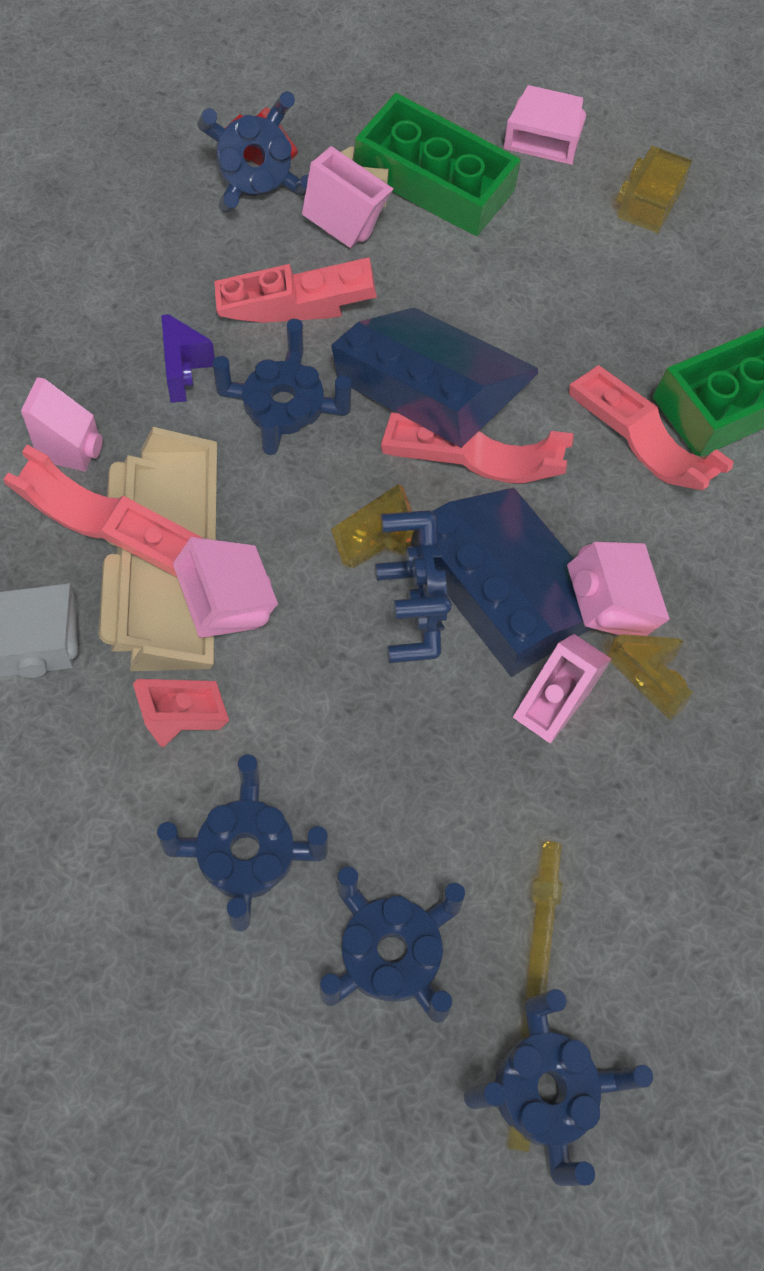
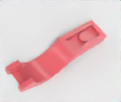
(645, 433)
(480, 453)
(98, 516)

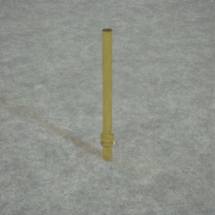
(546, 894)

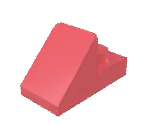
(179, 706)

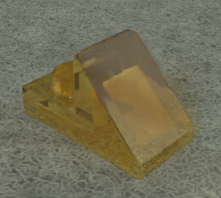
(361, 533)
(644, 665)

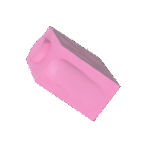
(546, 124)
(343, 197)
(224, 586)
(617, 588)

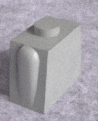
(37, 630)

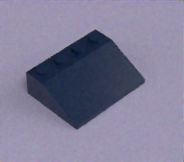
(430, 372)
(507, 576)

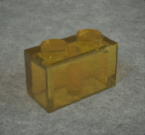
(653, 188)

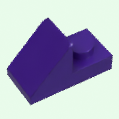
(183, 351)

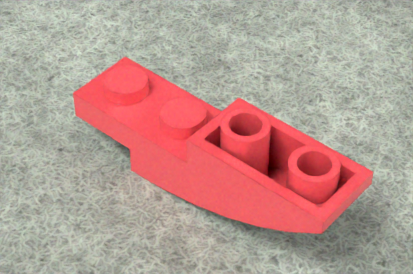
(282, 296)

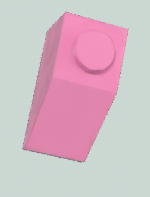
(60, 427)
(561, 687)

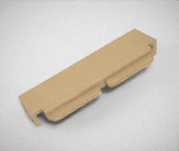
(139, 602)

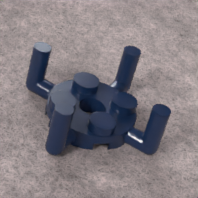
(267, 138)
(283, 376)
(429, 599)
(240, 820)
(396, 919)
(578, 1089)

